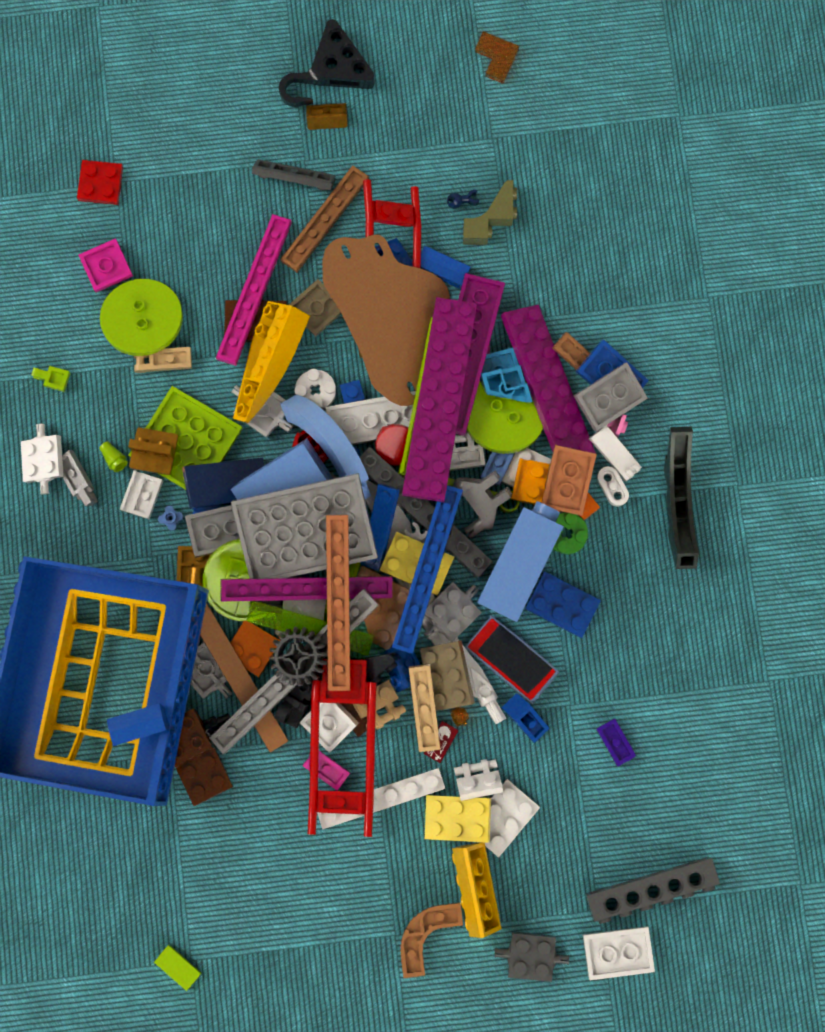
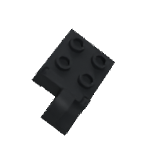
(295, 702)

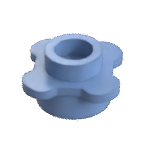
(164, 519)

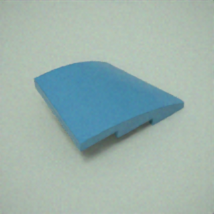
(504, 377)

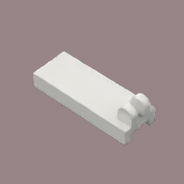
(615, 453)

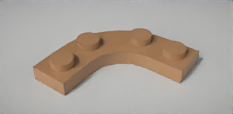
(417, 931)

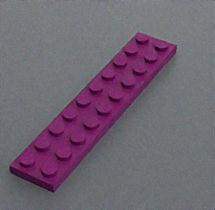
(439, 400)

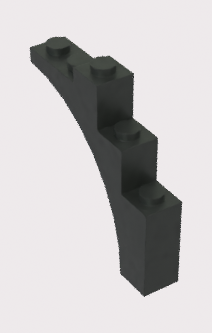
(679, 498)

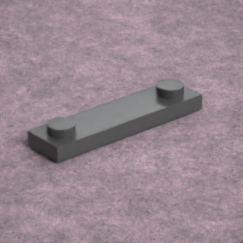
(303, 176)

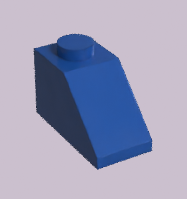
(525, 717)

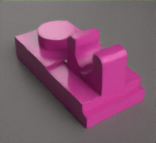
(329, 771)

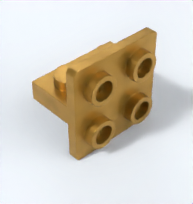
(153, 451)

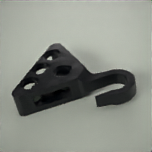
(331, 53)

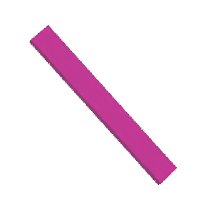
(253, 290)

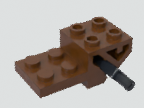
(199, 760)

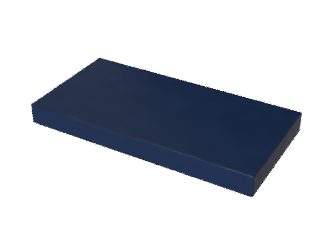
(211, 482)

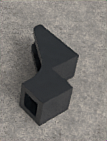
(378, 665)

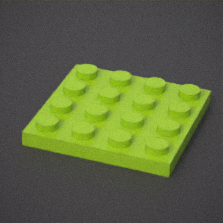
(201, 432)

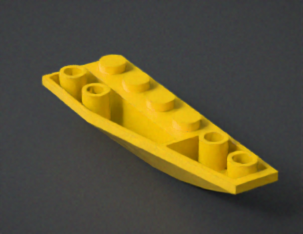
(269, 356)

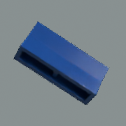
(444, 267)
(137, 724)

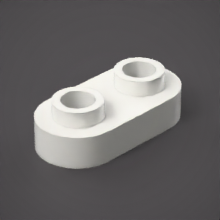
(614, 486)

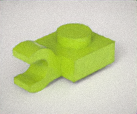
(53, 378)

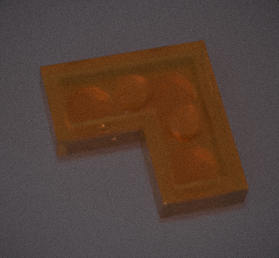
(502, 55)

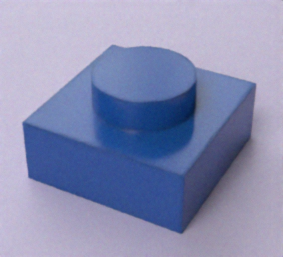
(352, 392)

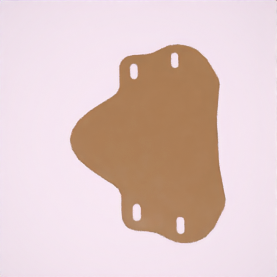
(384, 309)

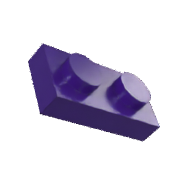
(615, 742)

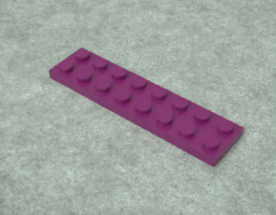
(487, 295)
(546, 379)

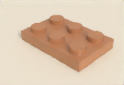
(568, 479)

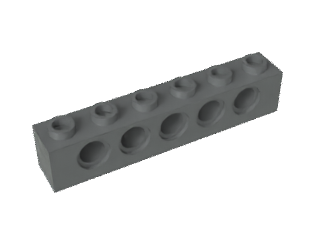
(703, 867)

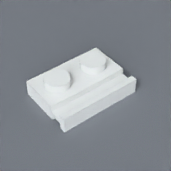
(141, 495)

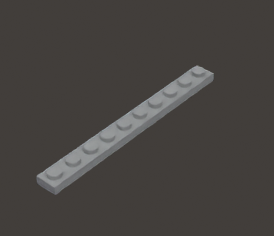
(275, 689)

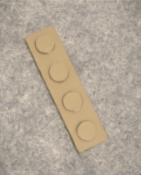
(424, 708)

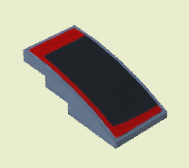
(512, 660)

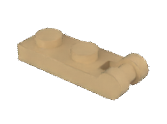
(164, 360)

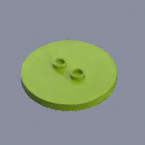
(141, 317)
(503, 423)
(226, 563)

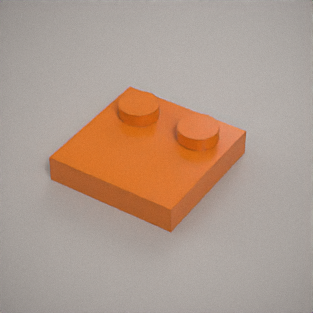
(253, 647)

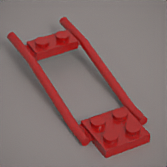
(394, 214)
(343, 801)

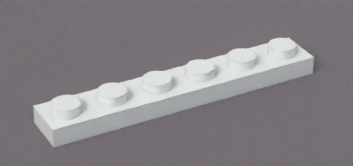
(392, 795)

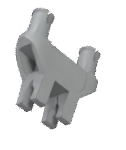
(482, 500)

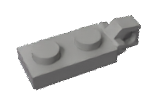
(77, 479)

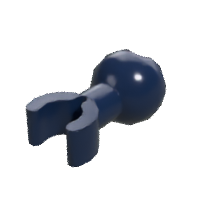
(457, 200)

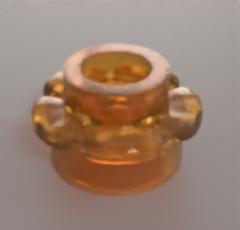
(459, 716)

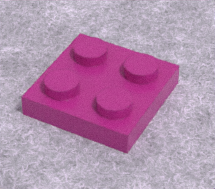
(105, 265)

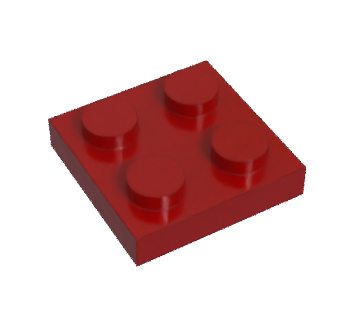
(100, 182)

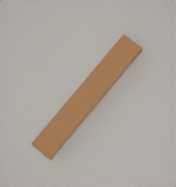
(324, 219)

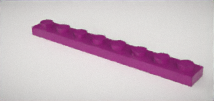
(298, 588)

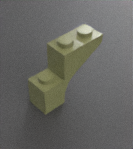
(500, 213)

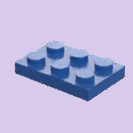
(602, 361)
(562, 604)

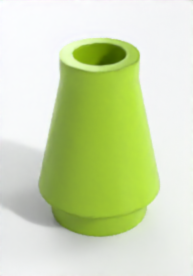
(114, 458)

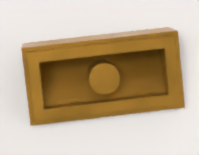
(326, 116)

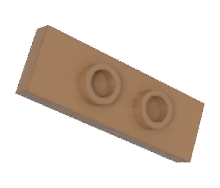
(571, 350)

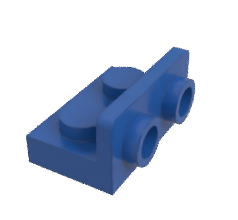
(400, 675)

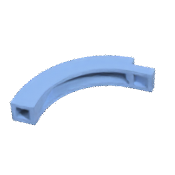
(328, 435)

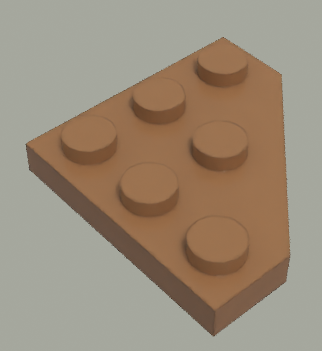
(386, 617)

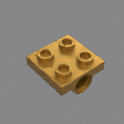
(190, 568)

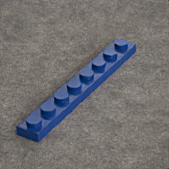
(427, 571)

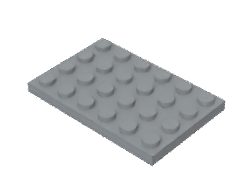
(286, 528)

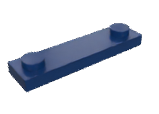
(381, 522)

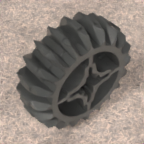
(297, 648)

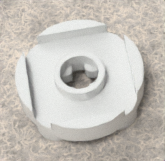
(317, 378)

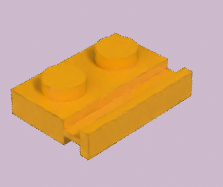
(530, 481)

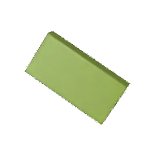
(177, 967)

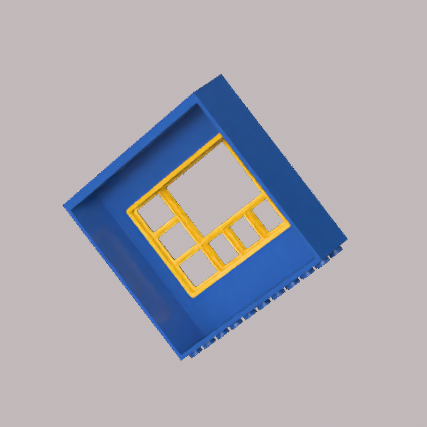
(37, 664)

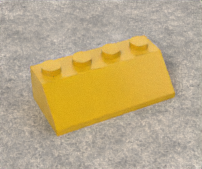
(476, 889)

